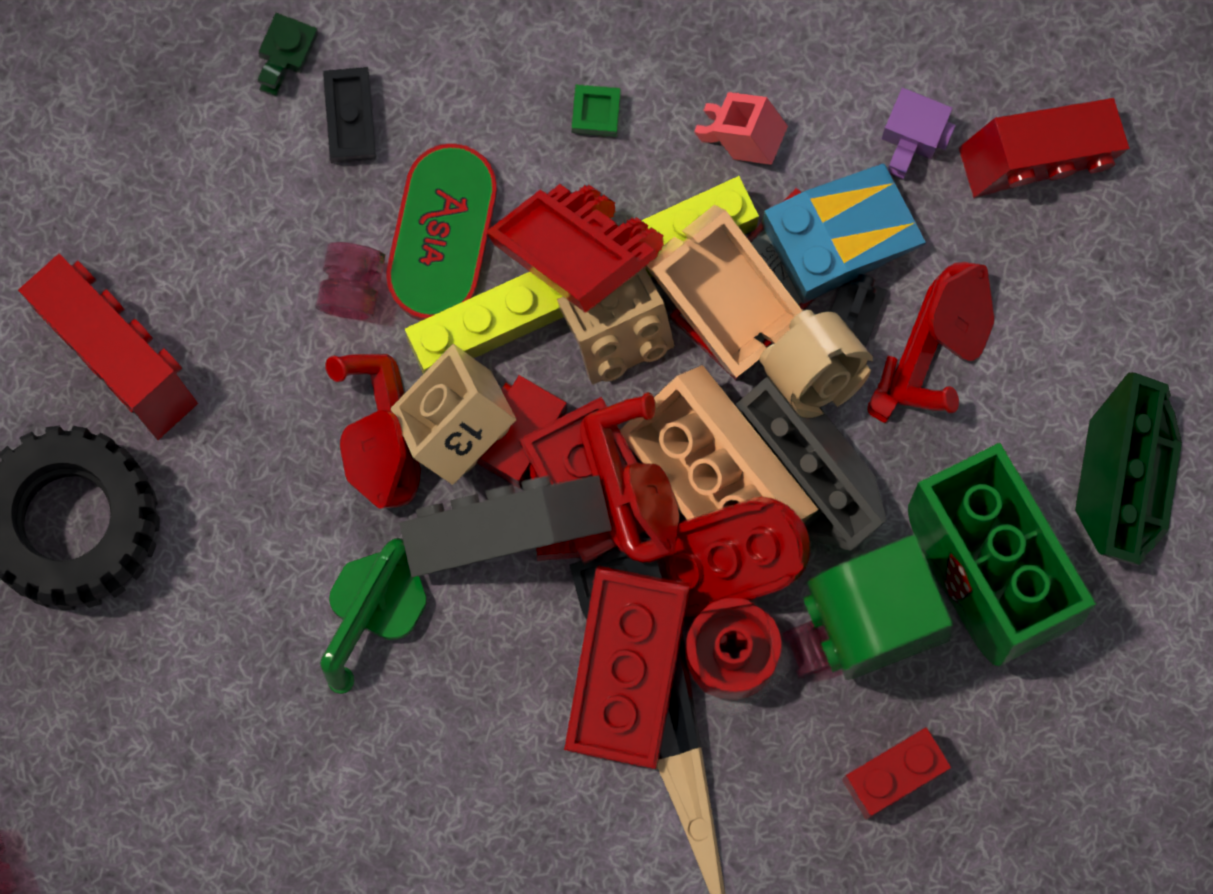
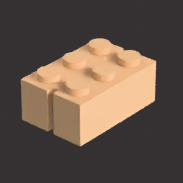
(724, 289)

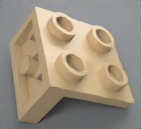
(621, 329)

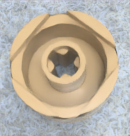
(817, 362)

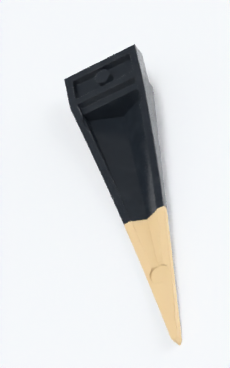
(681, 750)

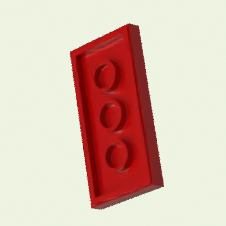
(627, 667)

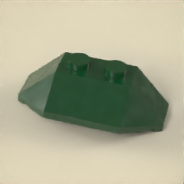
(1130, 470)

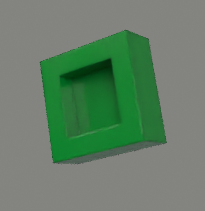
(596, 110)

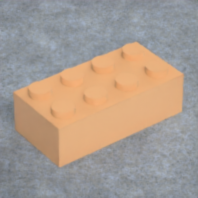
(710, 450)

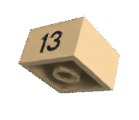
(453, 414)

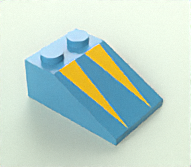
(841, 231)

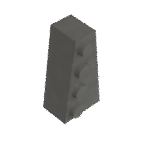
(503, 523)

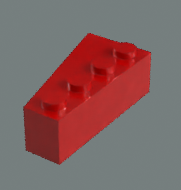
(109, 345)

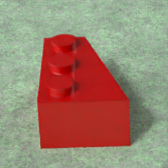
(1043, 146)

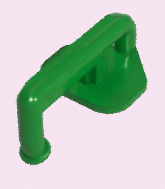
(374, 597)

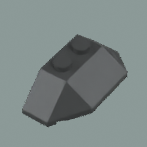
(821, 465)

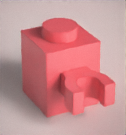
(745, 127)

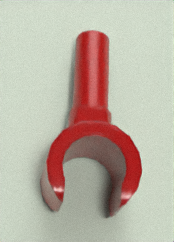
(881, 403)

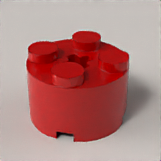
(749, 628)

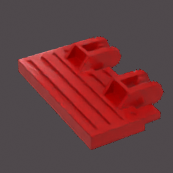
(576, 243)

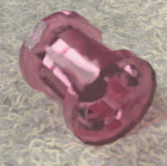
(807, 649)

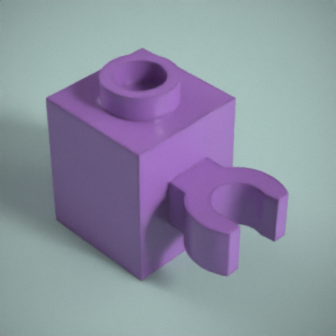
(916, 127)

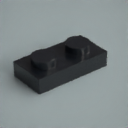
(349, 114)

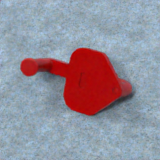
(957, 316)
(374, 446)
(639, 485)

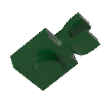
(284, 48)

